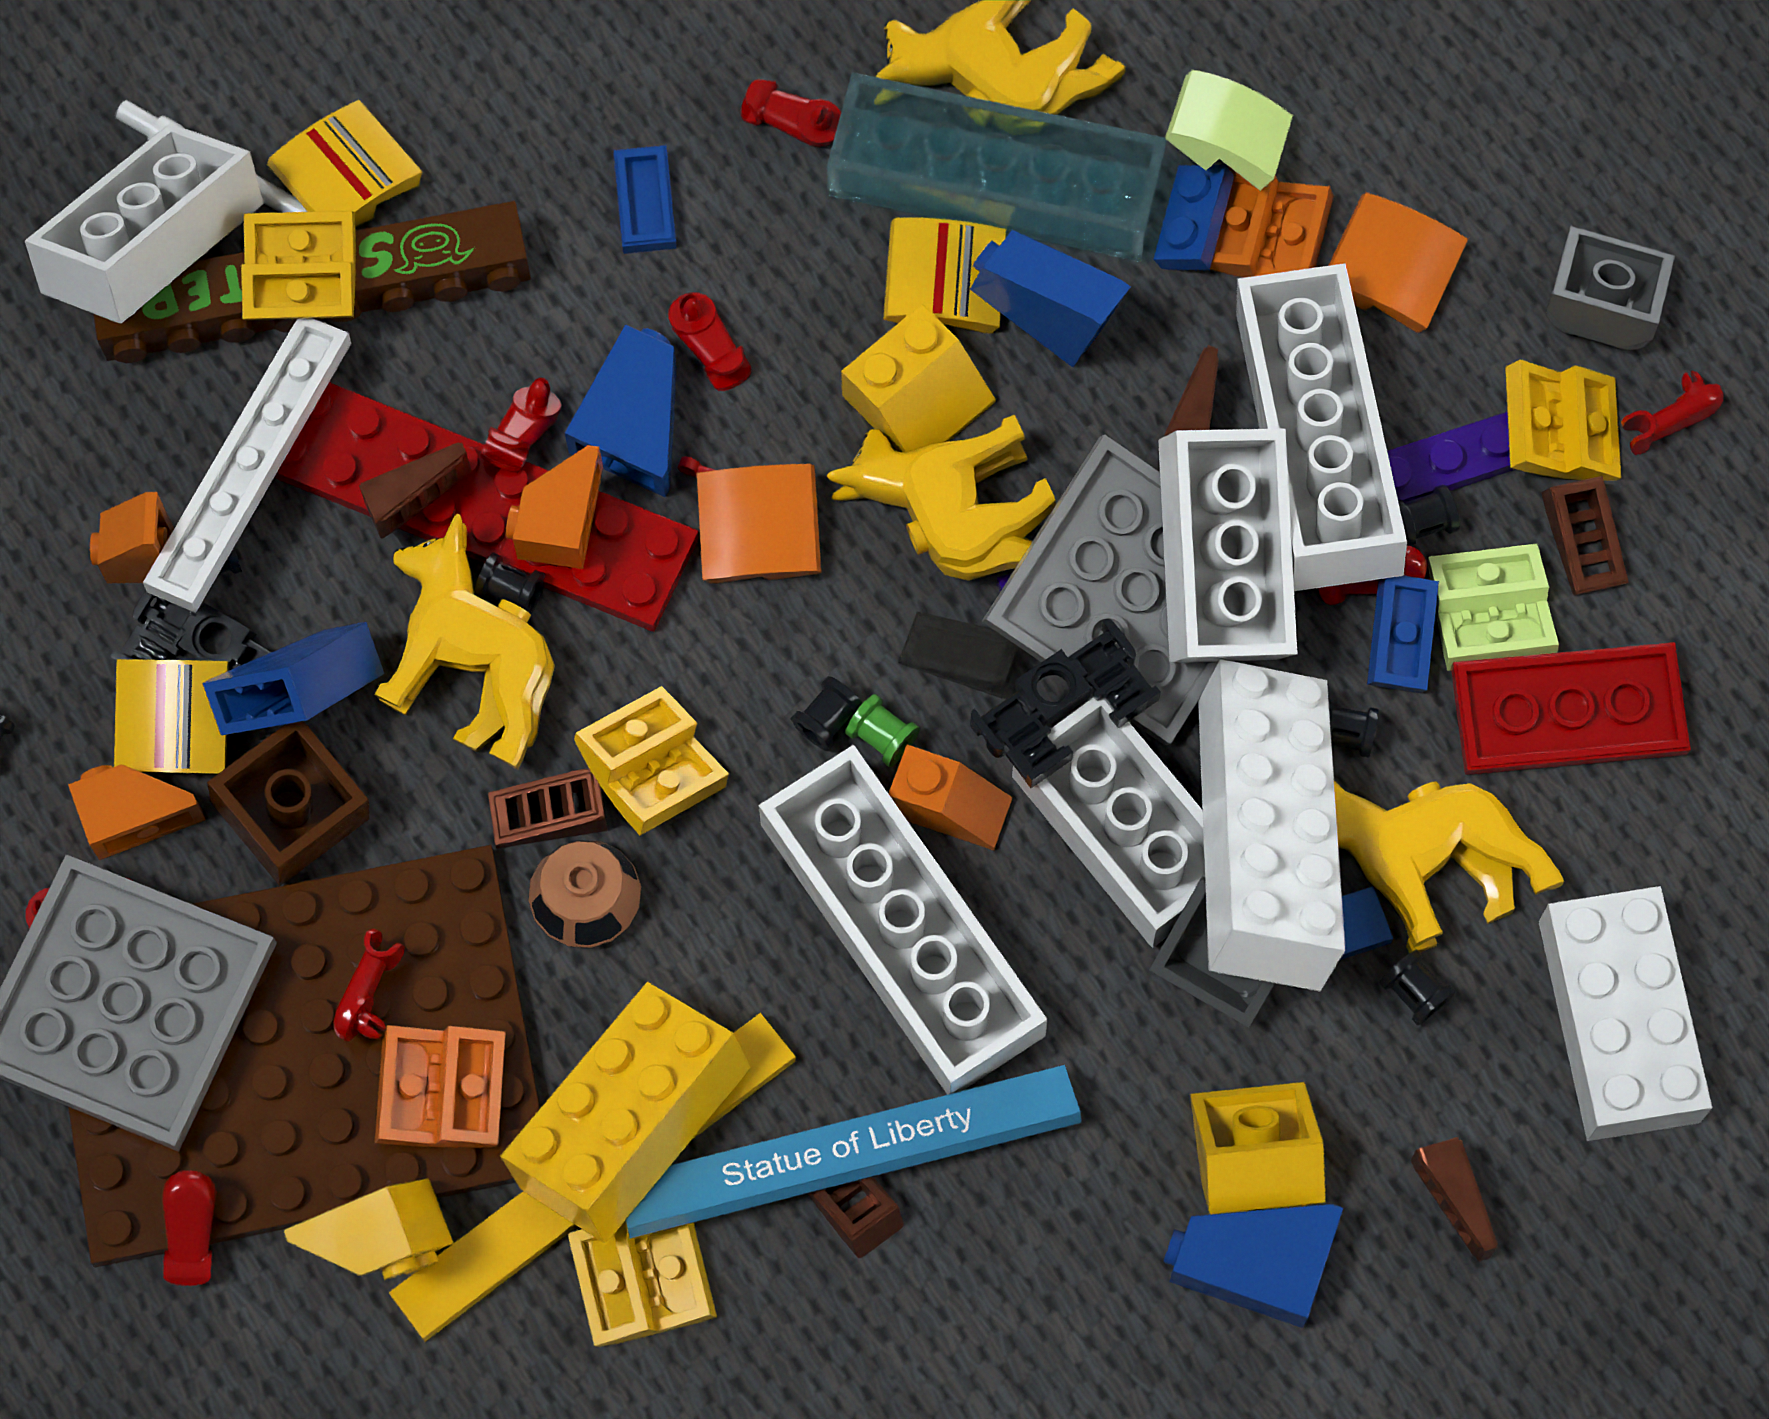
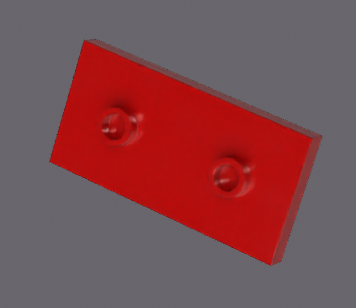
(1570, 708)

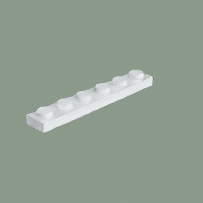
(247, 463)

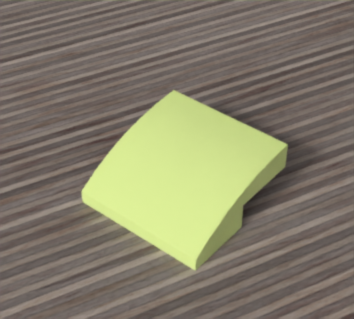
(1229, 124)
(1492, 604)

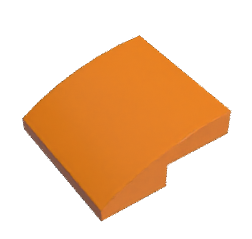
(1271, 228)
(1398, 259)
(758, 522)
(440, 1087)

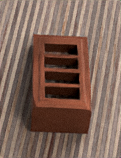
(1197, 399)
(410, 488)
(1560, 520)
(572, 824)
(1452, 1184)
(866, 1222)

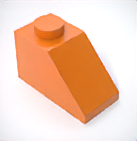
(558, 511)
(130, 538)
(949, 798)
(129, 808)

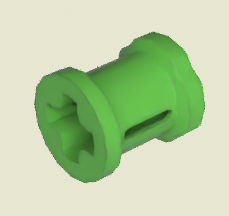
(882, 730)

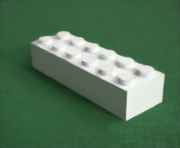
(1317, 384)
(1269, 826)
(902, 921)

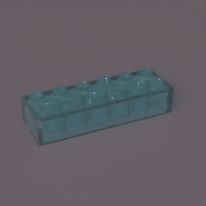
(996, 166)

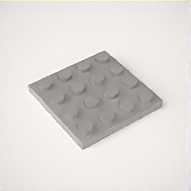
(1101, 562)
(125, 1001)

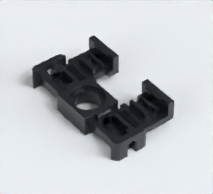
(168, 624)
(1094, 665)

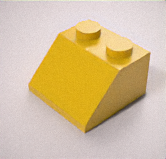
(916, 383)
(1258, 1148)
(382, 1232)

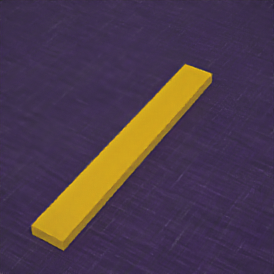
(528, 1227)

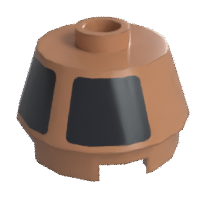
(584, 893)

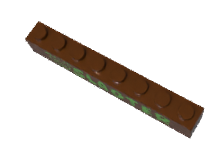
(393, 269)

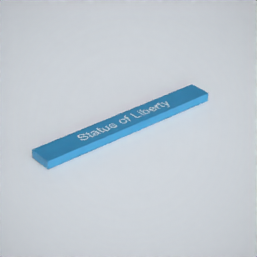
(857, 1149)

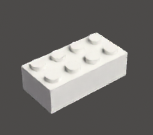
(144, 223)
(1227, 545)
(1124, 818)
(1624, 1013)

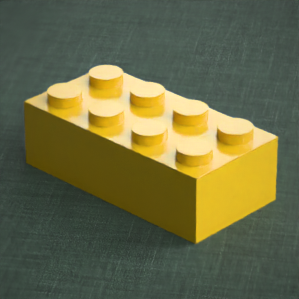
(626, 1112)

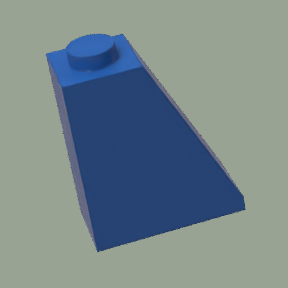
(1047, 293)
(631, 410)
(294, 680)
(1257, 1258)

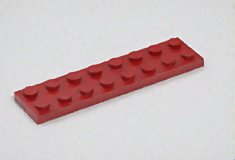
(630, 553)

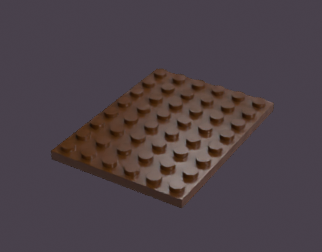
(292, 1101)

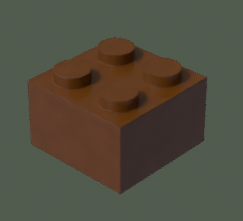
(288, 800)

